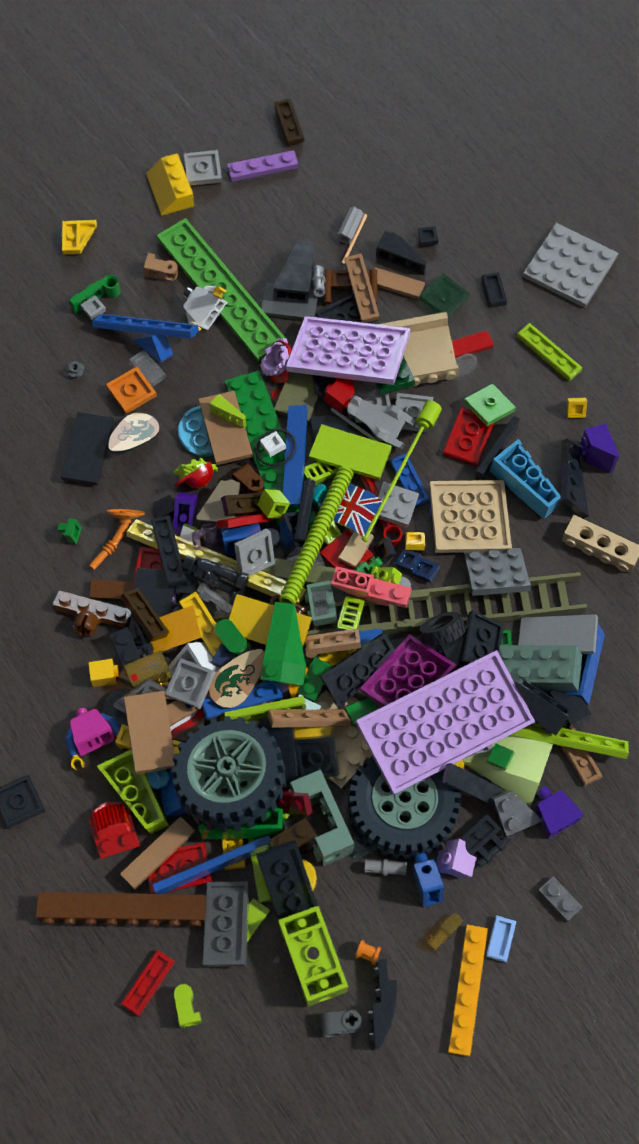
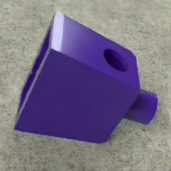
(556, 811)

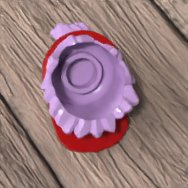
(276, 360)

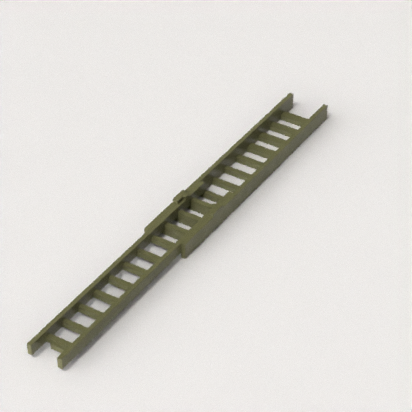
(414, 625)

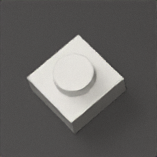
(273, 444)

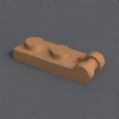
(332, 642)

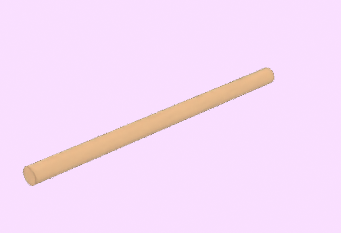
(354, 238)

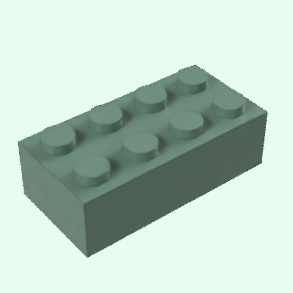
(544, 665)

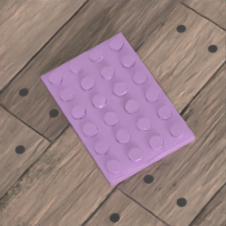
(348, 350)

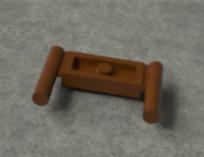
(340, 280)

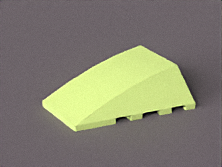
(523, 771)

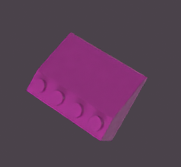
(406, 671)

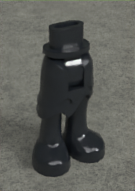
(211, 573)

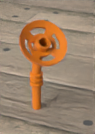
(125, 517)

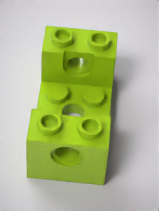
(319, 977)

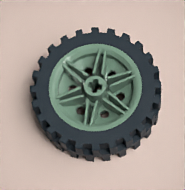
(240, 804)

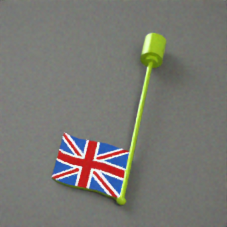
(362, 508)

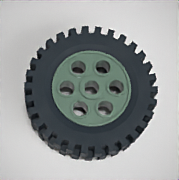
(386, 829)

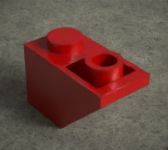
(339, 394)

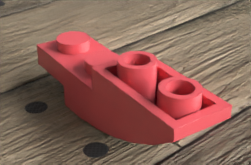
(370, 589)

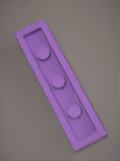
(262, 166)

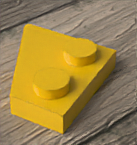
(76, 235)

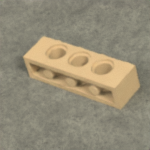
(596, 535)

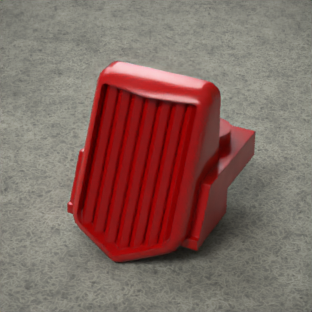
(113, 829)

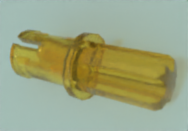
(444, 931)

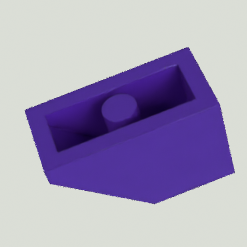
(184, 511)

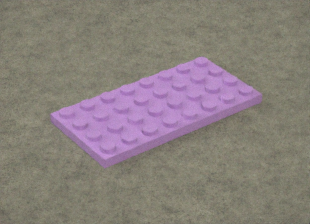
(444, 722)

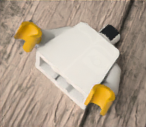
(204, 305)

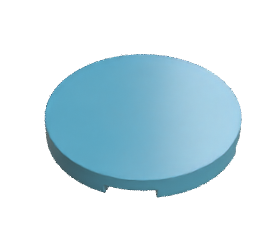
(193, 433)

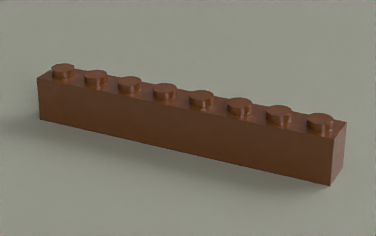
(121, 908)

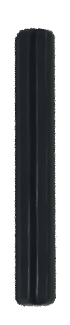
(305, 510)

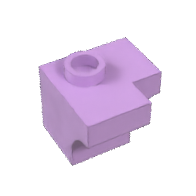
(455, 859)

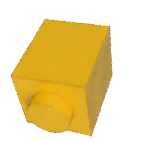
(103, 672)

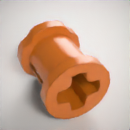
(368, 952)

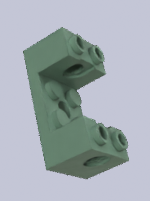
(337, 842)

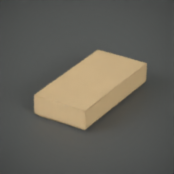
(355, 550)

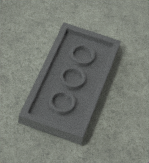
(226, 924)

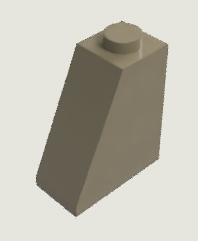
(213, 508)

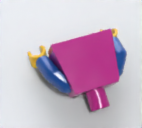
(89, 732)

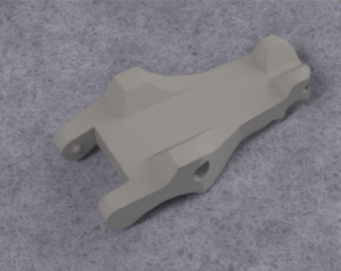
(383, 421)

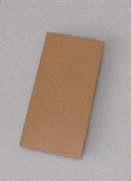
(227, 439)
(149, 732)

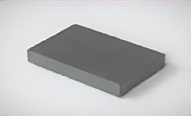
(288, 309)

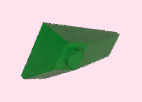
(284, 649)

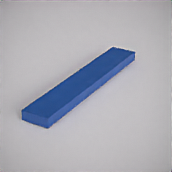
(145, 326)
(295, 466)
(212, 865)

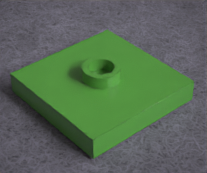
(489, 405)

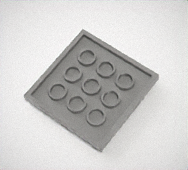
(570, 265)

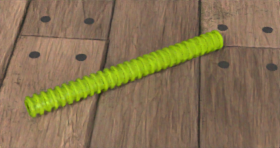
(316, 536)

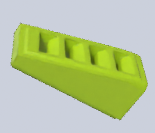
(225, 410)
(312, 468)
(340, 625)

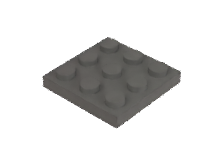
(497, 571)

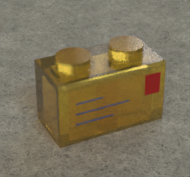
(150, 667)

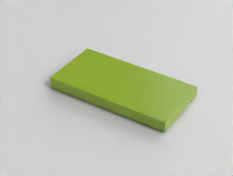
(350, 451)

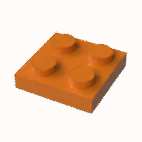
(131, 390)

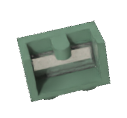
(321, 603)

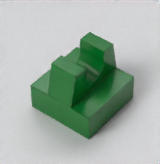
(70, 530)

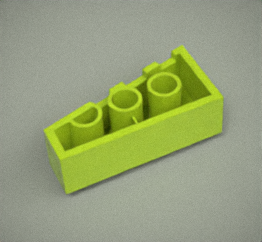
(135, 791)

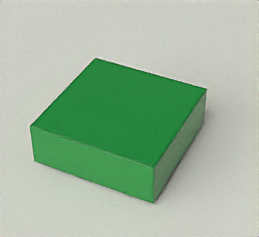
(500, 756)

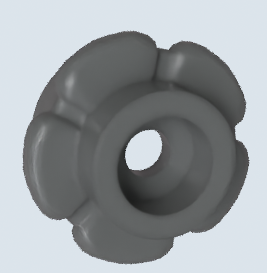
(75, 374)

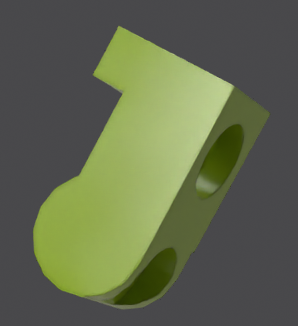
(183, 998)

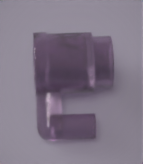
(210, 535)

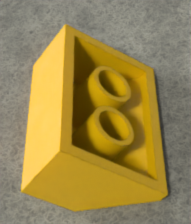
(170, 185)

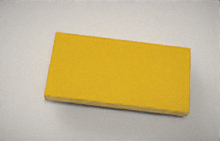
(255, 617)

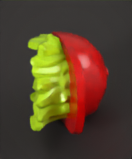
(195, 474)

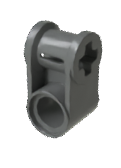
(335, 1023)

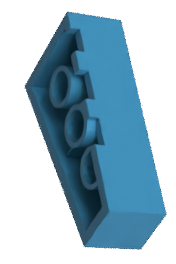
(525, 479)

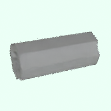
(350, 225)

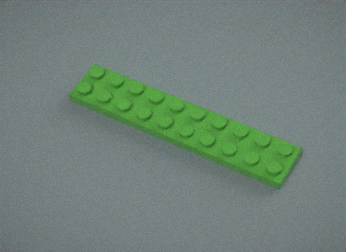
(206, 269)

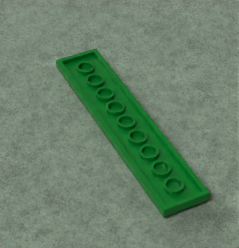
(261, 418)

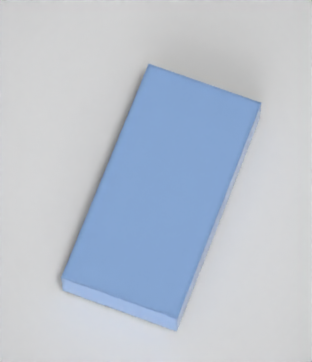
(501, 939)

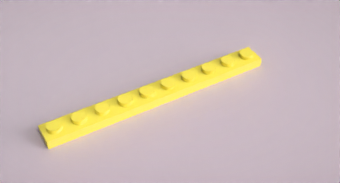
(259, 581)

